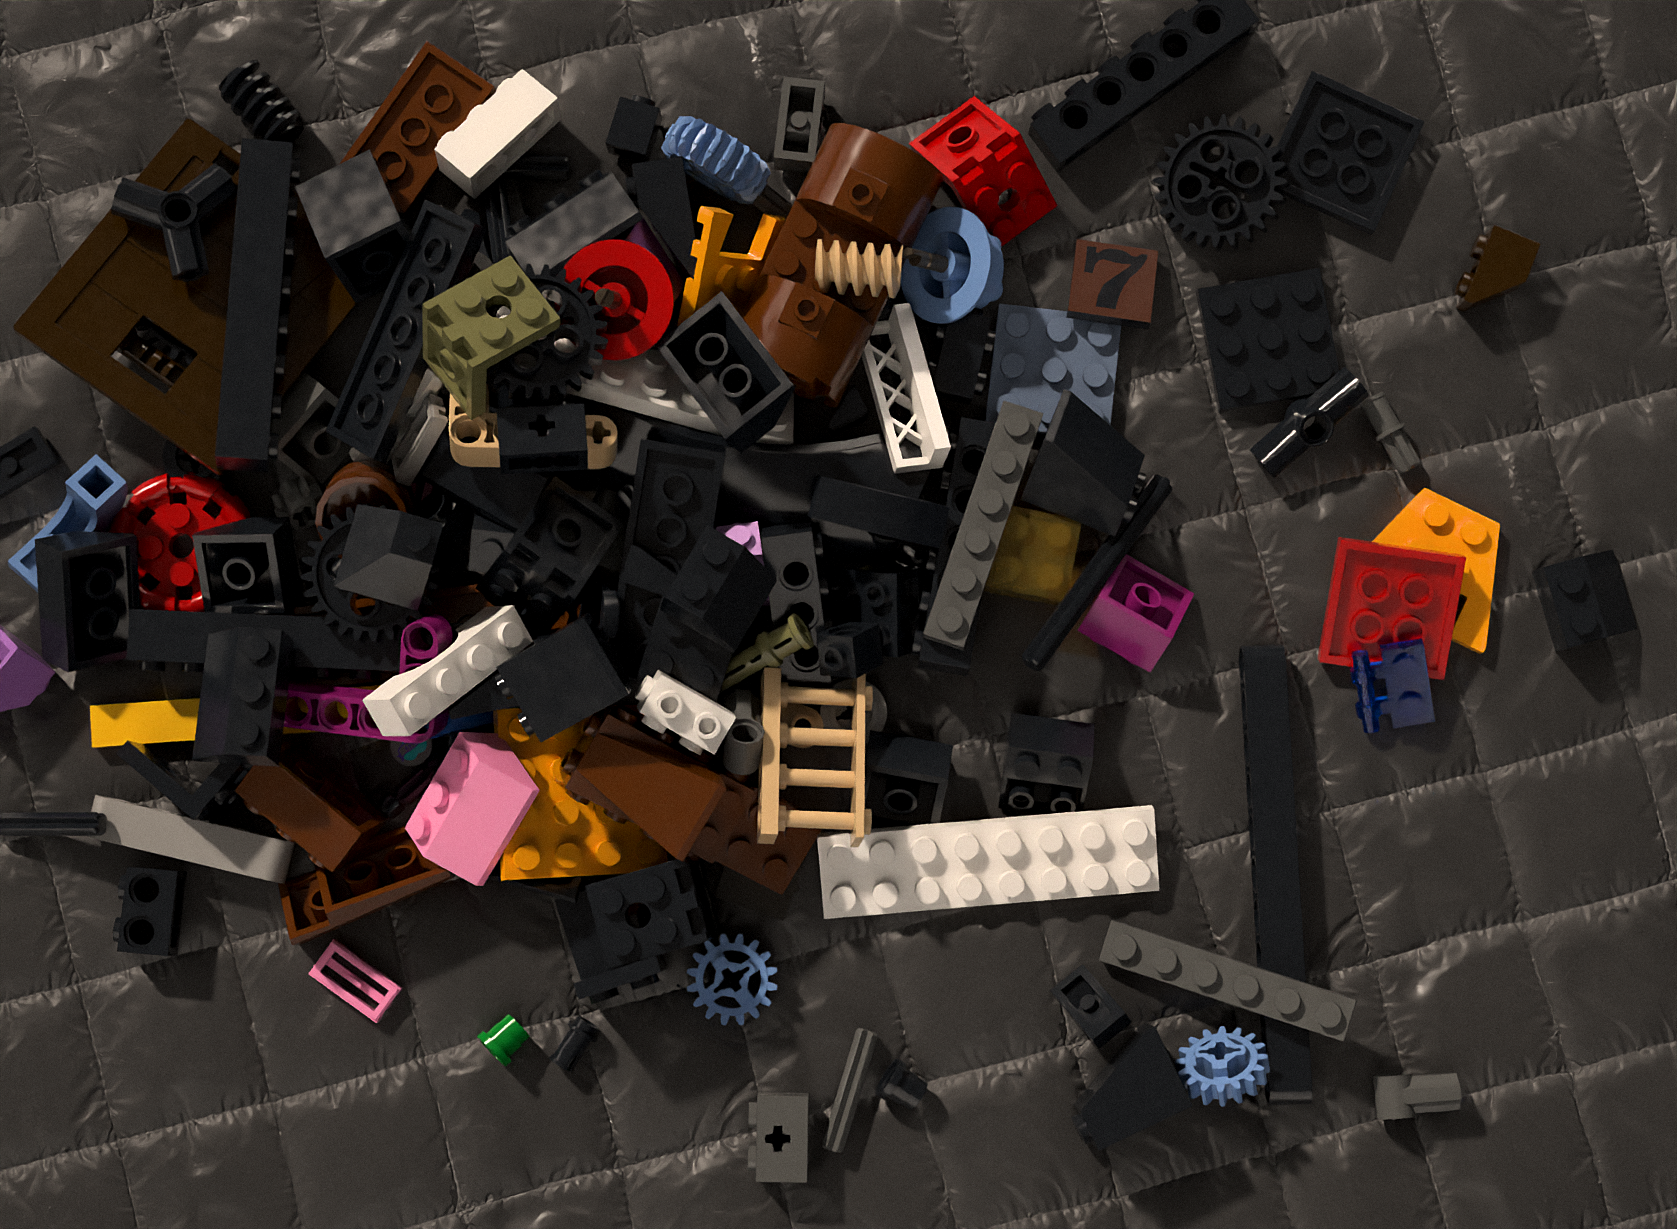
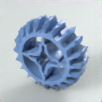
(716, 159)

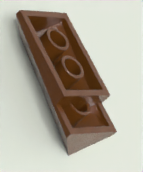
(375, 878)

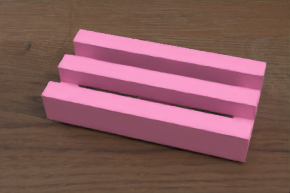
(384, 1000)

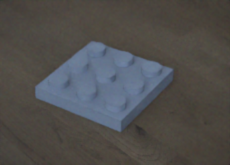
(1045, 352)

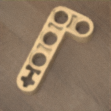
(486, 449)

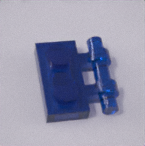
(1406, 685)

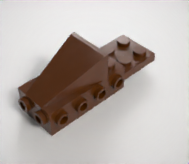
(679, 797)

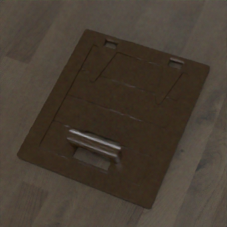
(127, 276)

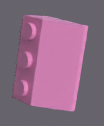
(472, 806)

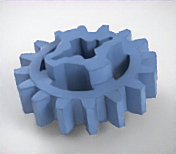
(743, 995)
(1222, 1066)

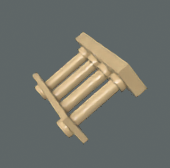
(776, 776)

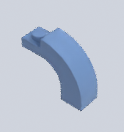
(89, 506)

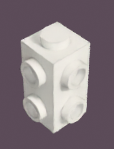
(683, 710)

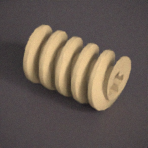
(858, 269)

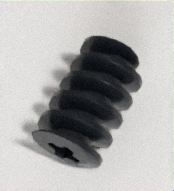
(257, 104)

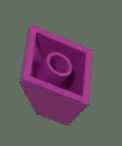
(1136, 613)

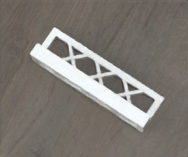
(918, 398)

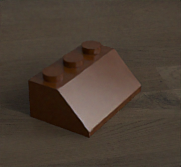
(312, 806)

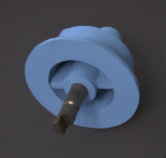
(952, 266)

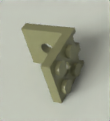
(466, 340)

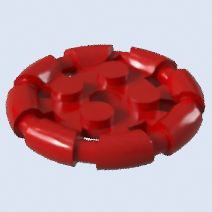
(170, 522)

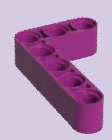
(323, 698)

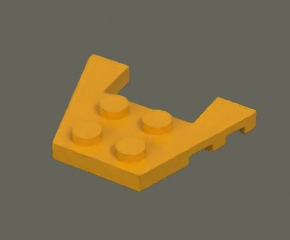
(725, 271)
(1446, 526)

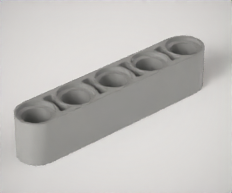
(194, 840)

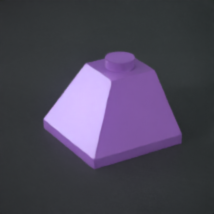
(21, 672)

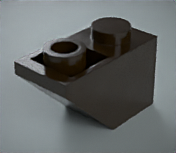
(1499, 267)

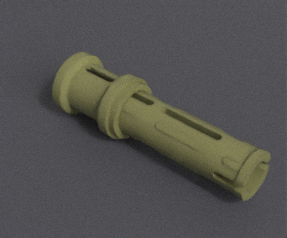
(770, 650)

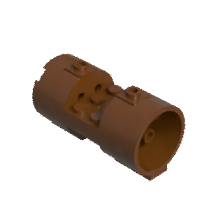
(857, 192)

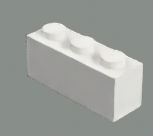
(497, 133)

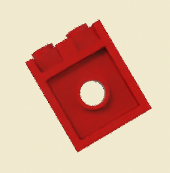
(981, 160)

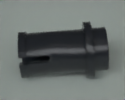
(574, 1043)

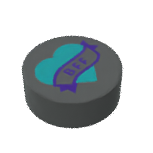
(412, 754)

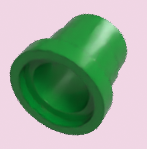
(504, 1039)

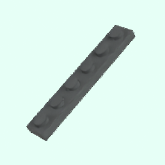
(983, 525)
(1228, 980)

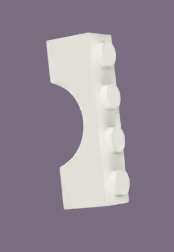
(421, 694)

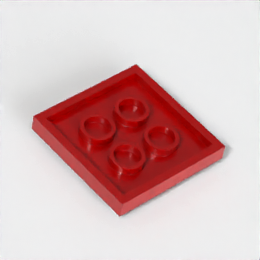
(1390, 597)

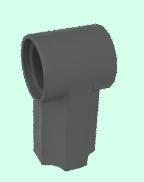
(746, 735)
(1404, 1095)

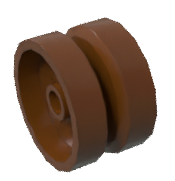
(363, 484)

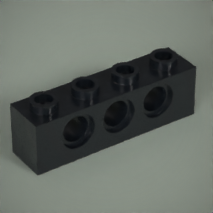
(797, 544)

